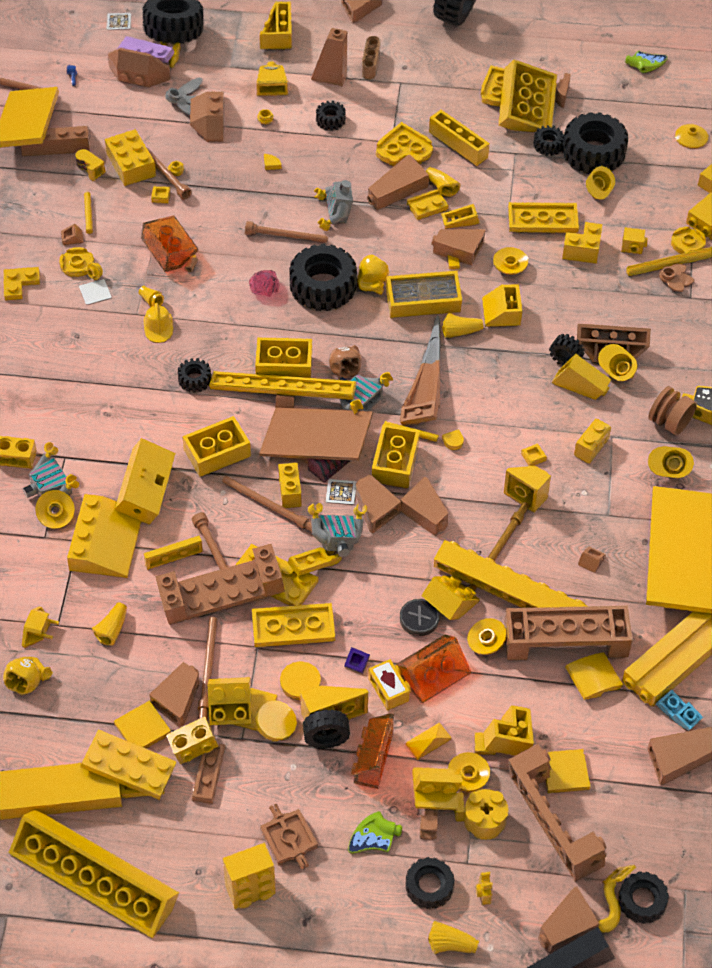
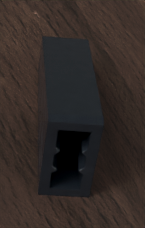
(584, 952)

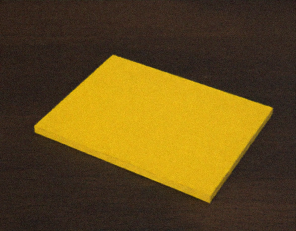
(680, 550)

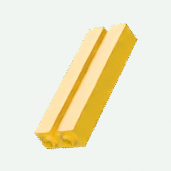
(671, 658)
(55, 791)

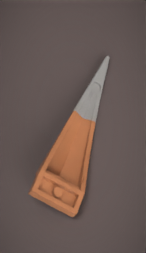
(424, 395)

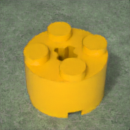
(486, 814)

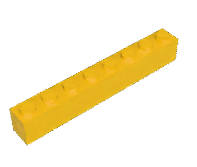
(499, 579)

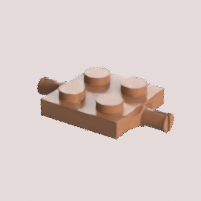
(288, 836)

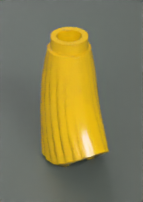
(445, 184)
(459, 326)
(110, 627)
(447, 938)

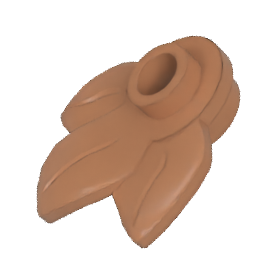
(675, 277)

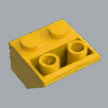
(503, 306)
(450, 596)
(229, 701)

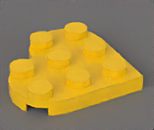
(492, 86)
(402, 142)

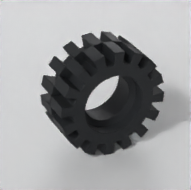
(330, 109)
(548, 134)
(565, 348)
(194, 367)

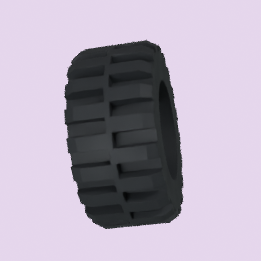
(452, 11)
(173, 20)
(599, 129)
(323, 260)

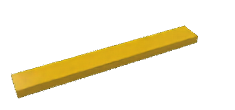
(283, 385)

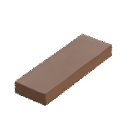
(208, 775)

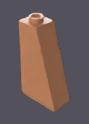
(333, 59)
(399, 182)
(680, 753)

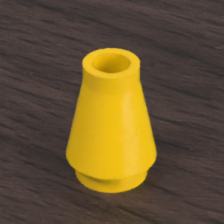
(151, 296)

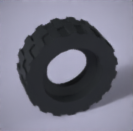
(334, 721)
(435, 867)
(643, 914)

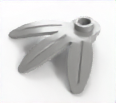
(180, 97)

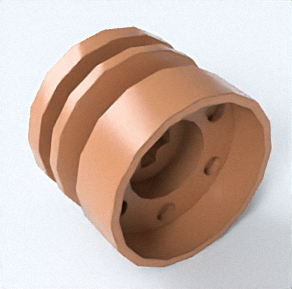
(672, 410)

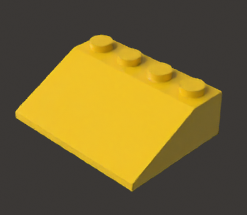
(527, 97)
(102, 539)

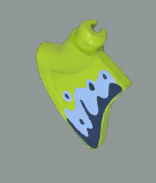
(646, 62)
(374, 834)

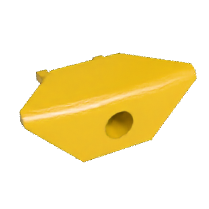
(36, 627)

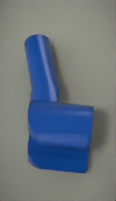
(71, 70)

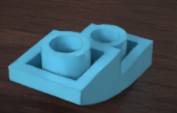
(678, 711)

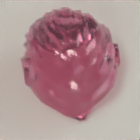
(264, 283)

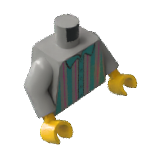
(338, 201)
(367, 393)
(49, 476)
(337, 531)

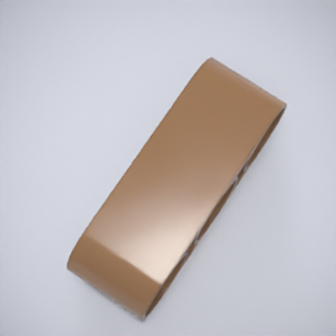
(371, 57)

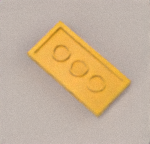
(543, 217)
(296, 587)
(293, 625)
(128, 764)

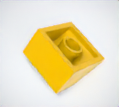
(527, 485)

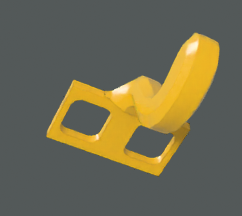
(618, 875)

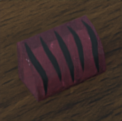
(325, 468)

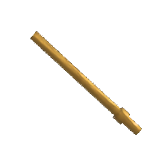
(516, 519)

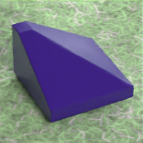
(357, 660)

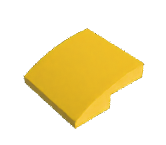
(593, 675)

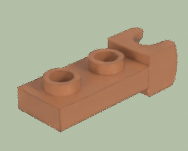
(429, 824)

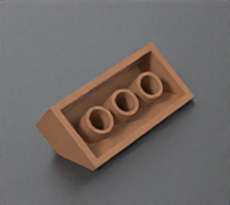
(60, 141)

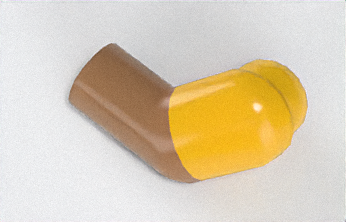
(191, 264)

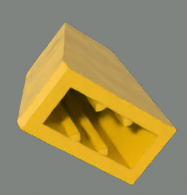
(582, 378)

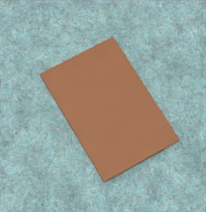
(316, 434)

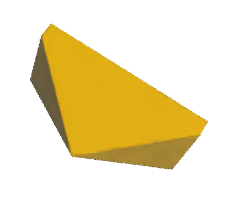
(428, 741)

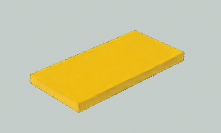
(27, 116)

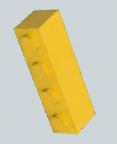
(459, 137)

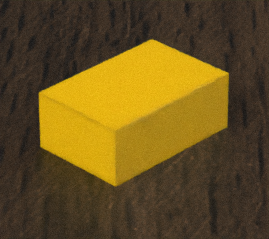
(453, 262)

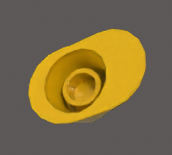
(600, 182)
(158, 324)
(617, 362)
(670, 462)

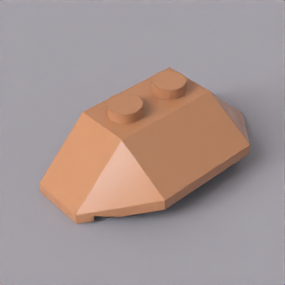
(138, 67)
(208, 115)
(598, 336)

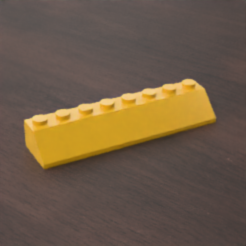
(93, 872)

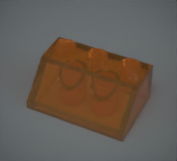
(168, 242)
(434, 667)
(373, 751)

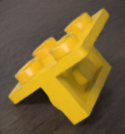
(436, 788)

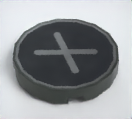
(419, 617)

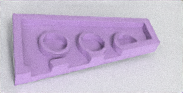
(159, 51)

